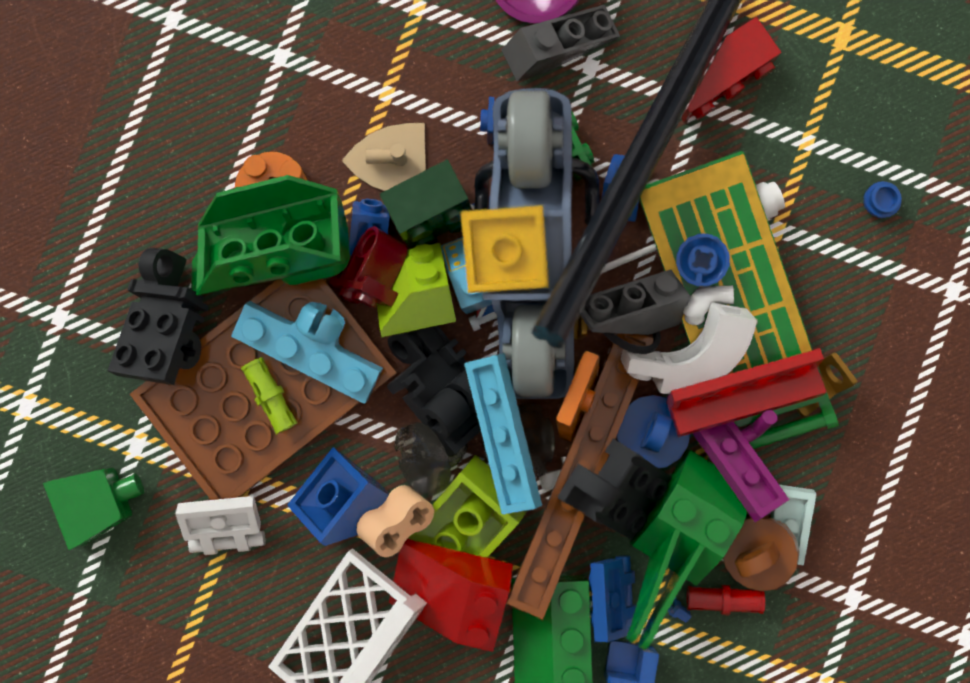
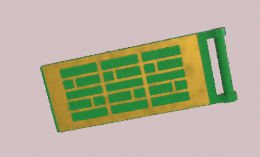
(726, 204)

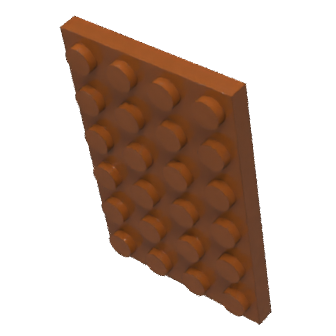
(212, 409)

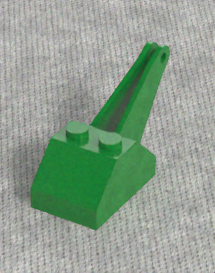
(687, 534)

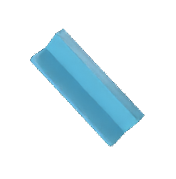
(503, 434)

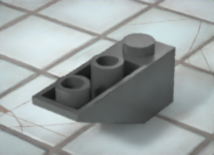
(558, 41)
(637, 306)

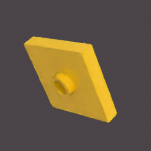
(505, 249)

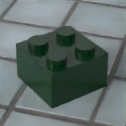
(427, 205)

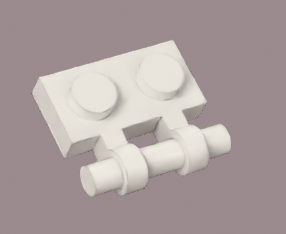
(220, 525)

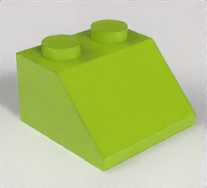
(422, 294)

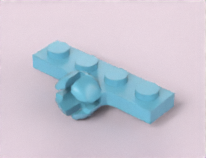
(309, 347)

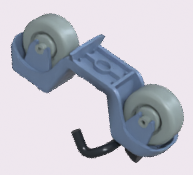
(533, 169)

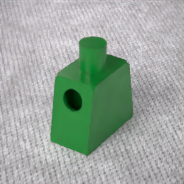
(91, 503)

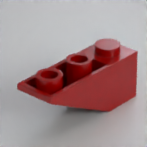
(740, 57)

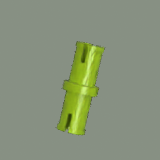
(269, 395)

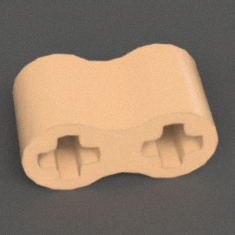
(395, 520)

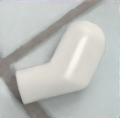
(701, 299)

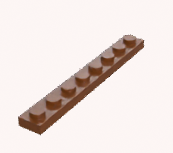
(559, 520)

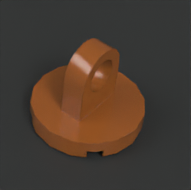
(763, 554)

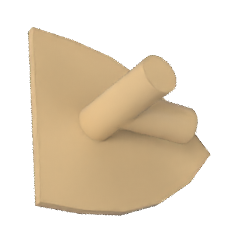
(389, 155)

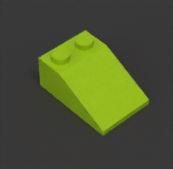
(469, 514)

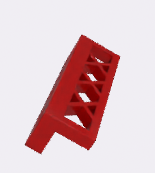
(746, 393)

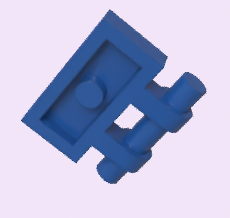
(612, 598)

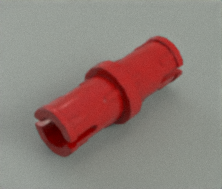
(725, 600)

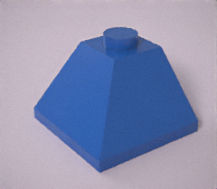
(336, 498)

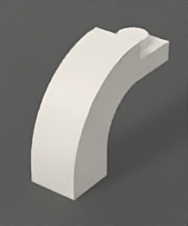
(710, 356)

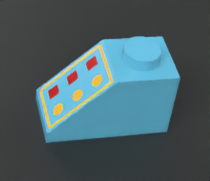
(455, 263)

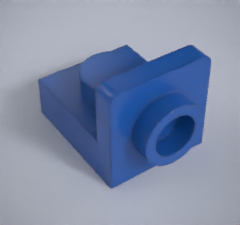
(366, 215)

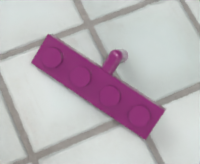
(742, 466)

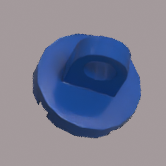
(651, 431)

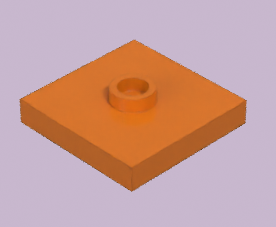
(579, 396)

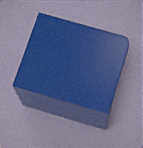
(630, 663)

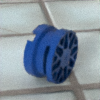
(703, 260)

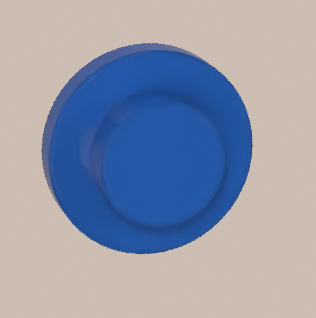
(882, 199)

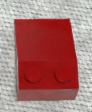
(461, 591)

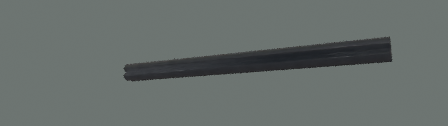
(633, 175)

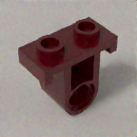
(372, 270)

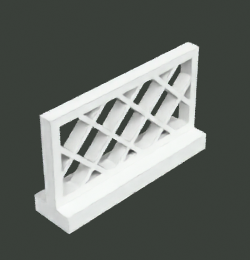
(376, 649)

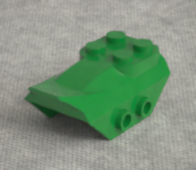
(270, 233)

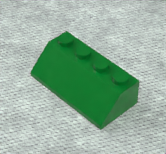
(560, 643)

